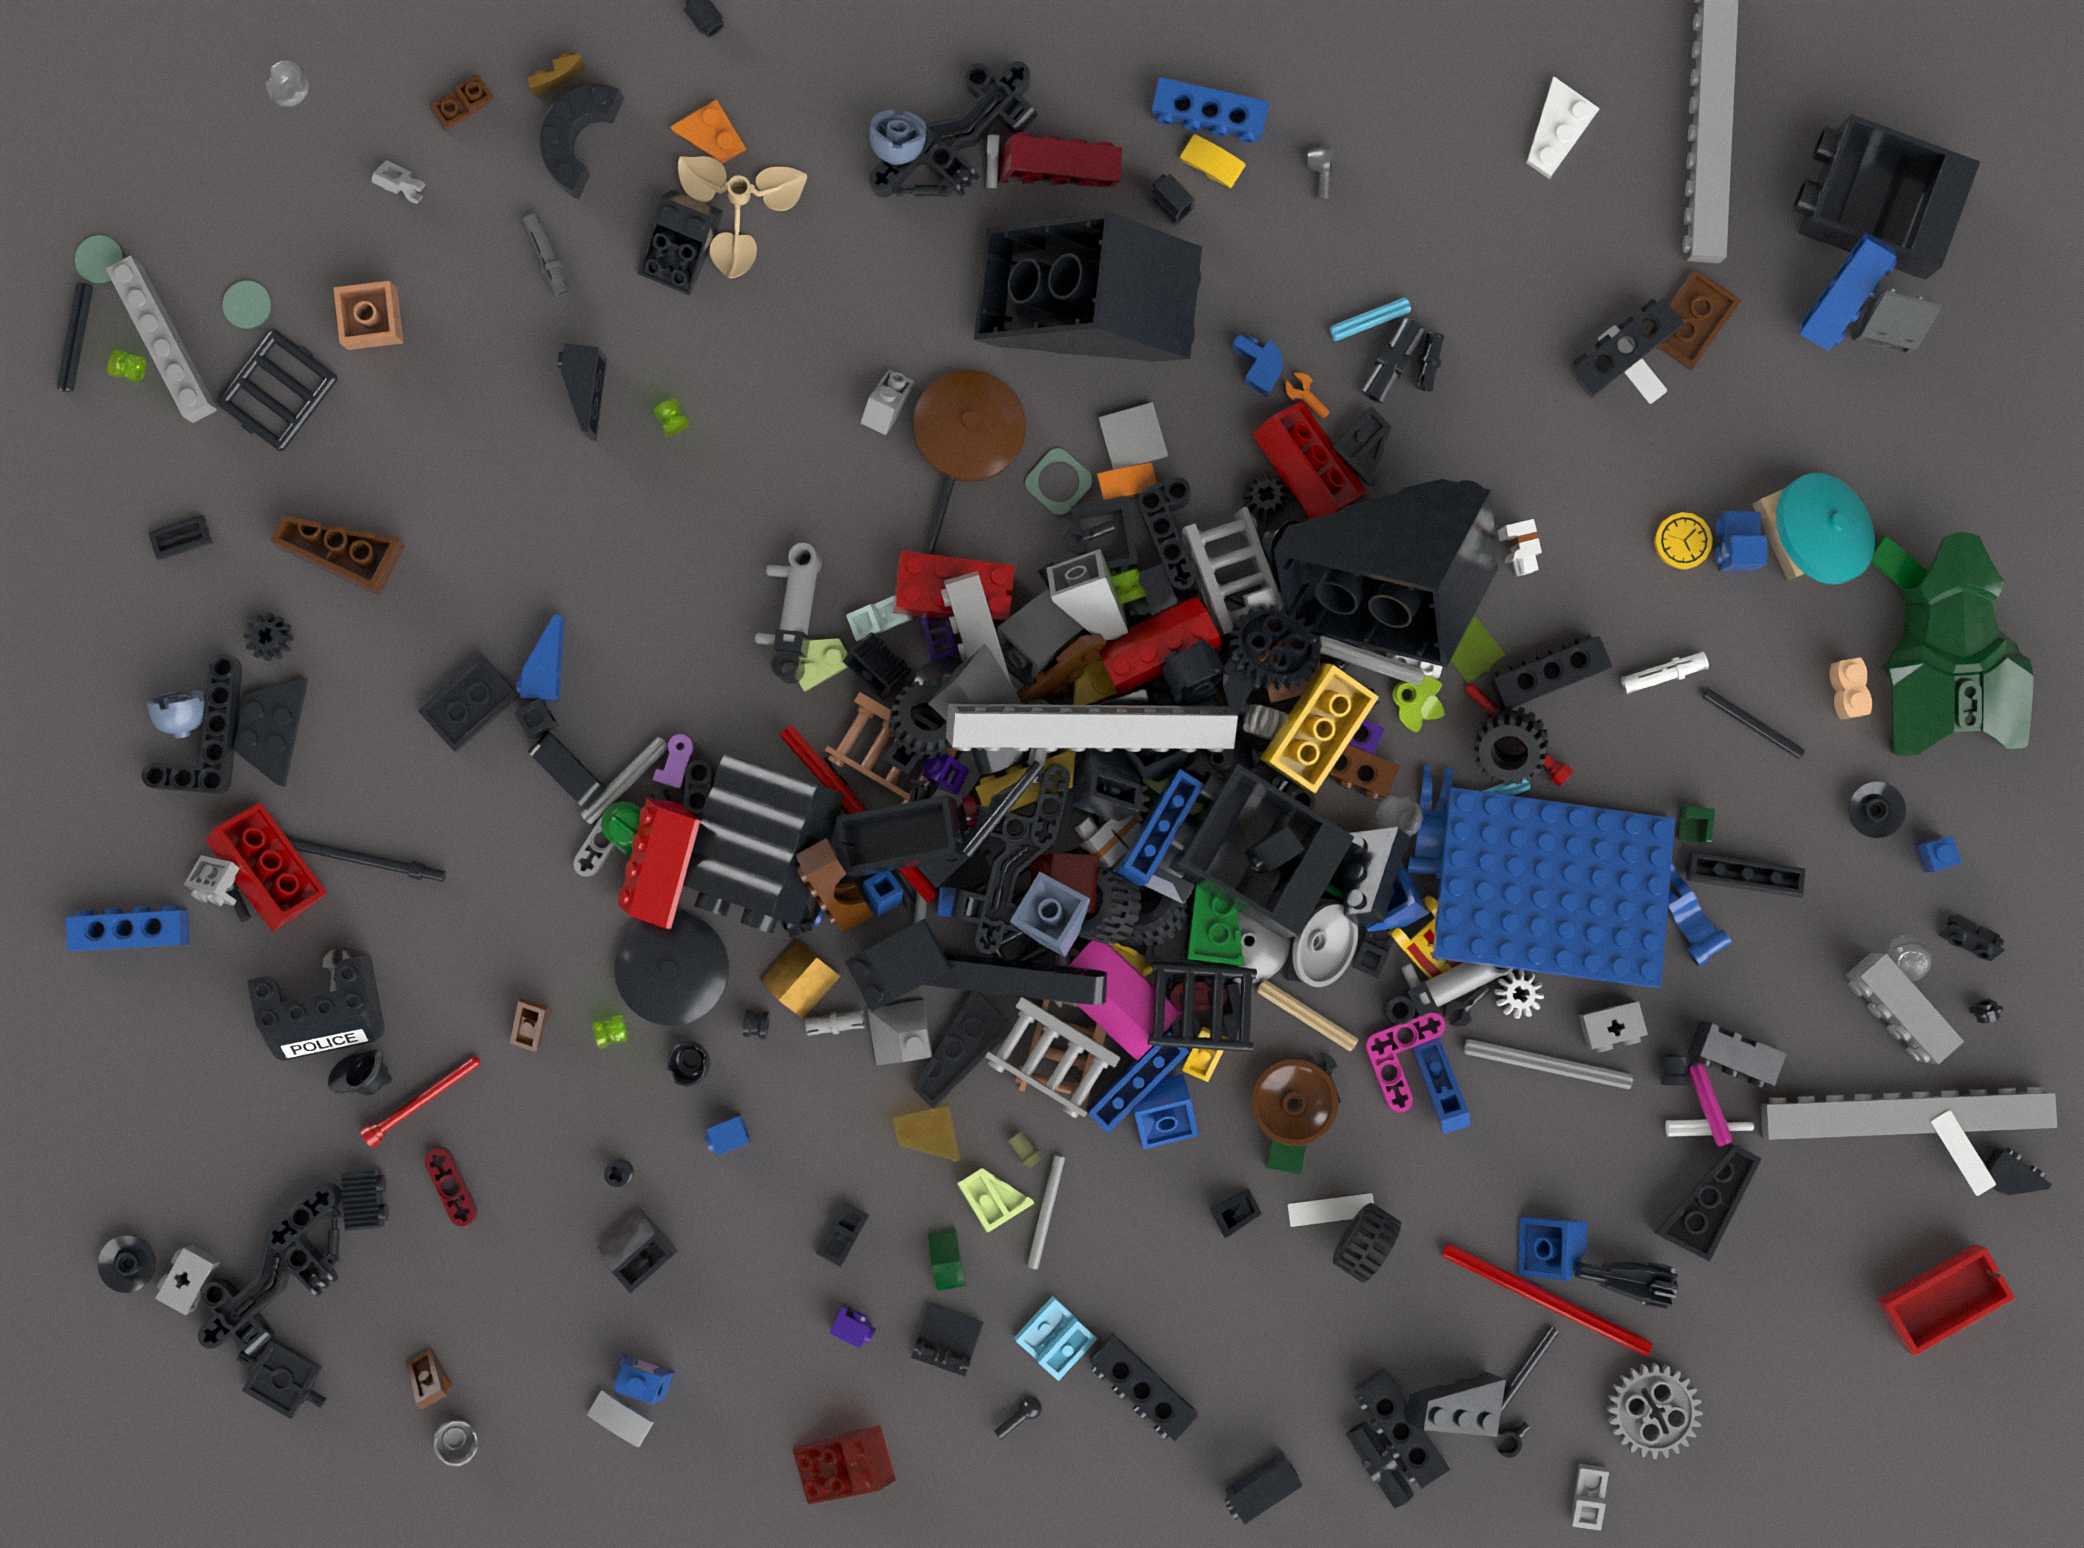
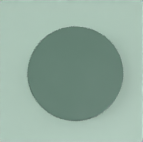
(95, 256)
(246, 304)

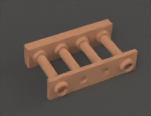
(867, 709)
(1082, 1062)

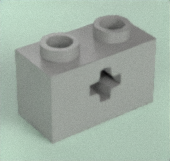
(1627, 1015)
(200, 1272)

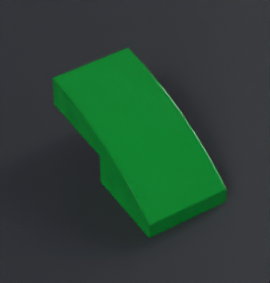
(1897, 564)

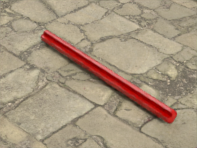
(850, 802)
(1547, 1299)

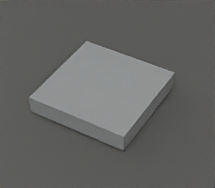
(1133, 436)

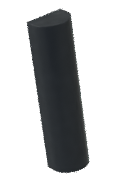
(1745, 874)

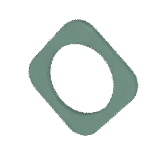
(1058, 455)

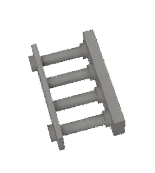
(1204, 567)
(1077, 1044)

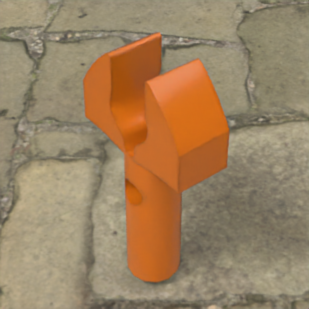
(1306, 394)

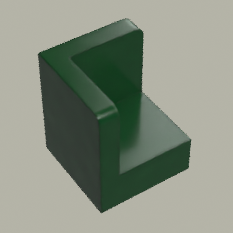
(1696, 824)
(1286, 1157)

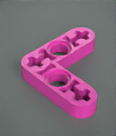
(1389, 1056)

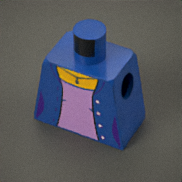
(642, 1380)

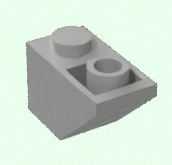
(886, 401)

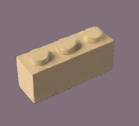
(1767, 507)

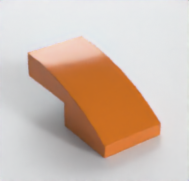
(1126, 481)

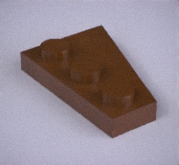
(1070, 667)

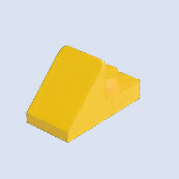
(1202, 1061)

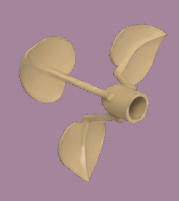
(703, 178)

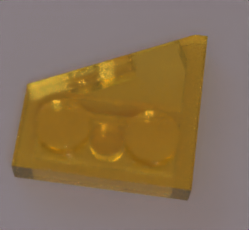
(928, 1132)

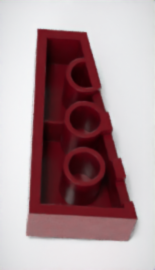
(1059, 161)

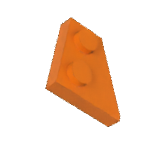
(710, 132)

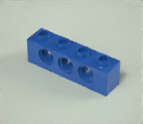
(1200, 97)
(82, 935)

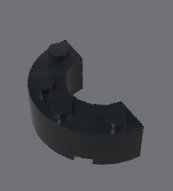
(565, 122)

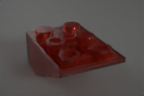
(844, 1465)

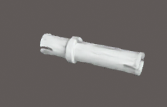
(1675, 669)

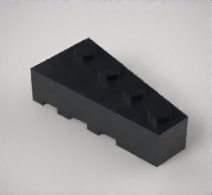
(1710, 1206)

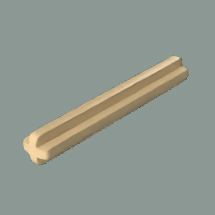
(1307, 1015)

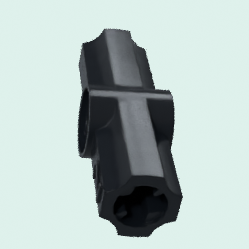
(1392, 360)
(1380, 1464)

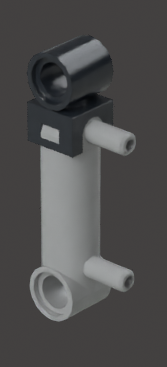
(792, 638)
(1429, 995)

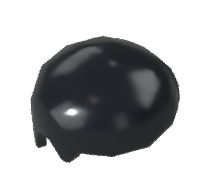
(688, 1063)

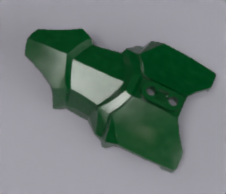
(1956, 644)

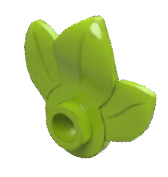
(1422, 703)

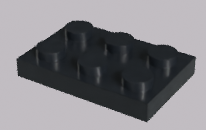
(468, 703)

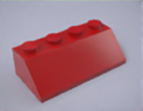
(1307, 462)
(1141, 651)
(658, 862)
(270, 870)

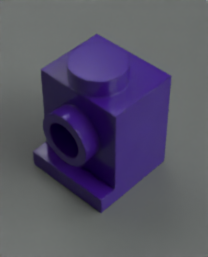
(938, 770)
(853, 1327)

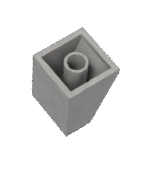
(1087, 594)

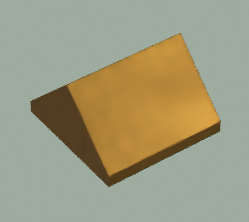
(800, 978)

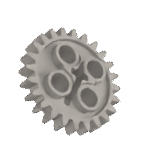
(1676, 1398)

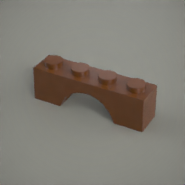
(821, 872)

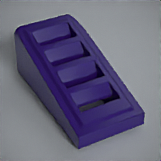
(945, 653)

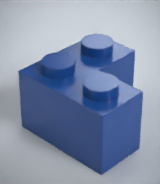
(1740, 542)

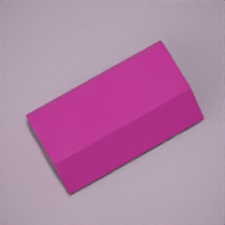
(1130, 999)

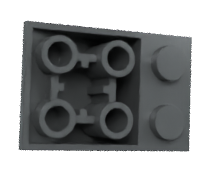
(1896, 321)

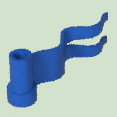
(1431, 833)
(1693, 923)

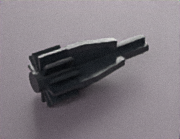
(1649, 1284)

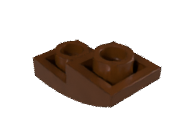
(462, 103)

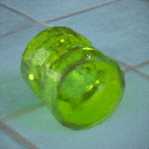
(125, 365)
(671, 417)
(1128, 586)
(610, 1031)

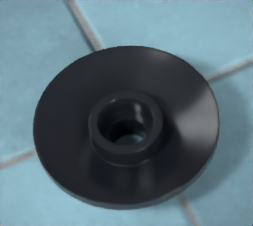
(1890, 806)
(113, 1265)

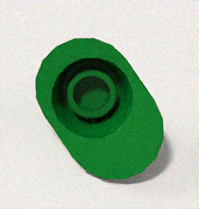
(621, 824)

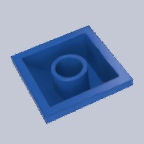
(1405, 905)
(1166, 1113)
(1551, 1247)

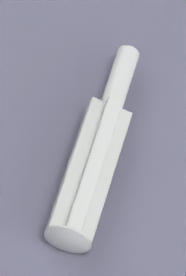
(1700, 1127)

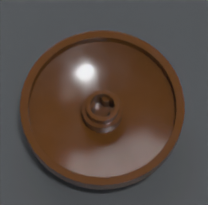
(969, 426)

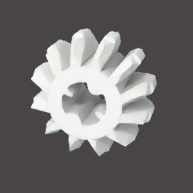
(1263, 721)
(1517, 1004)

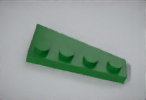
(1214, 931)

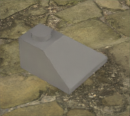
(900, 1033)

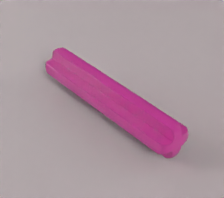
(1710, 1105)

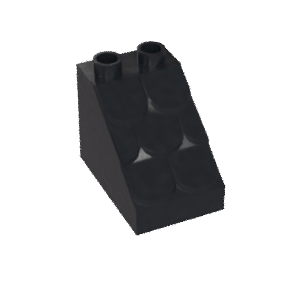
(1089, 289)
(1394, 569)

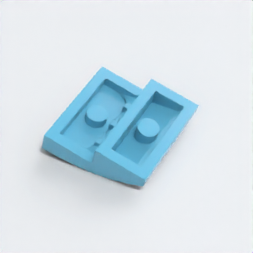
(1055, 1338)

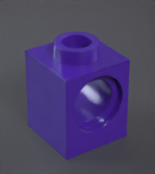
(1373, 736)

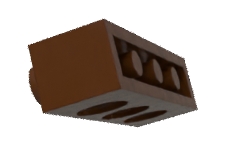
(1382, 773)

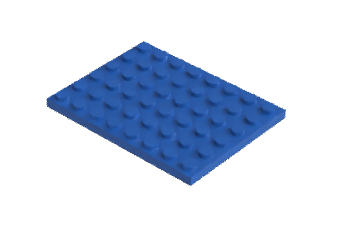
(1554, 888)

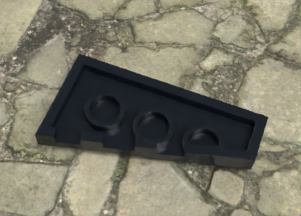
(964, 1046)

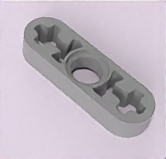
(583, 853)

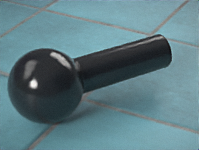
(239, 906)
(1029, 1409)

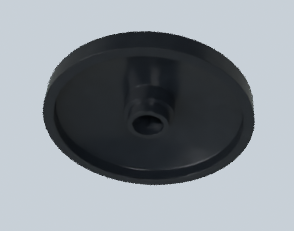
(673, 971)

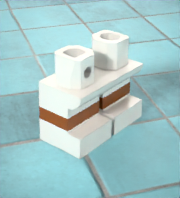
(1523, 545)

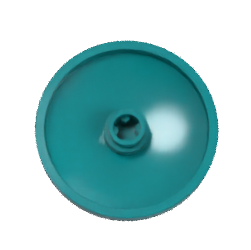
(1825, 528)

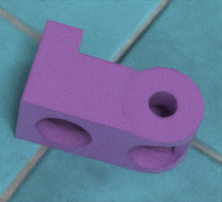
(681, 753)

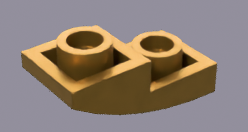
(565, 67)

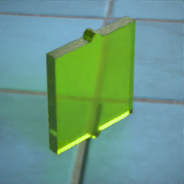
(1475, 652)

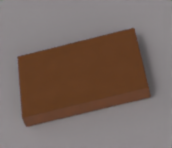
(1704, 310)

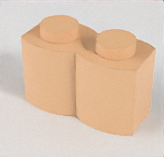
(1849, 682)

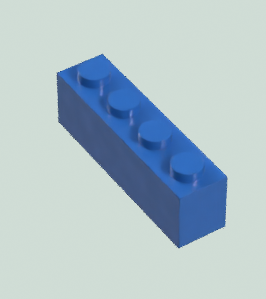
(1847, 292)
(1159, 828)
(1133, 1084)

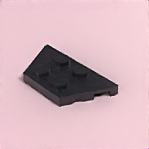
(270, 728)

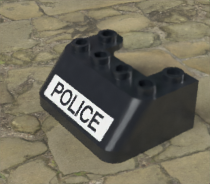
(322, 1020)

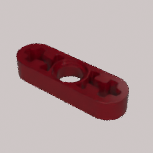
(449, 1164)

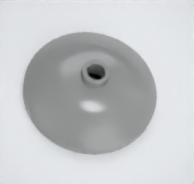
(1324, 946)
(1266, 953)

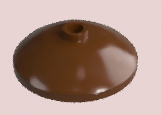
(1299, 1082)

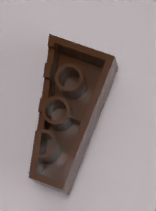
(346, 553)

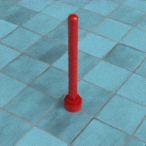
(1558, 771)
(375, 1132)

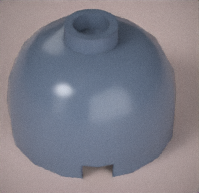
(897, 136)
(177, 712)

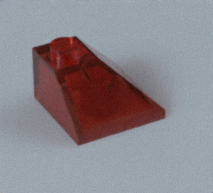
(1072, 870)

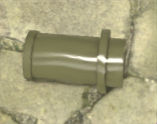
(1025, 1150)

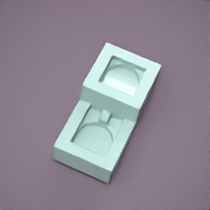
(875, 619)

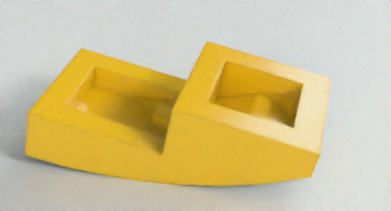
(1212, 160)

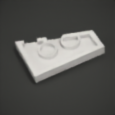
(1560, 126)

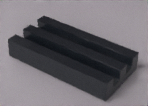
(204, 531)

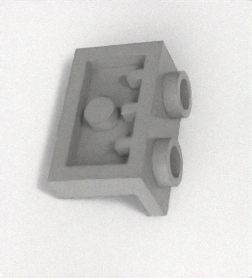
(211, 879)

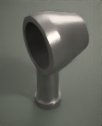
(1321, 161)

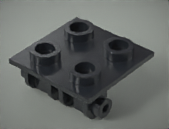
(947, 1339)

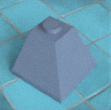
(1051, 914)

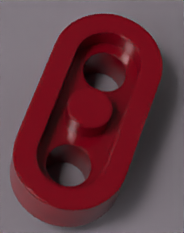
(970, 808)
(1201, 1000)

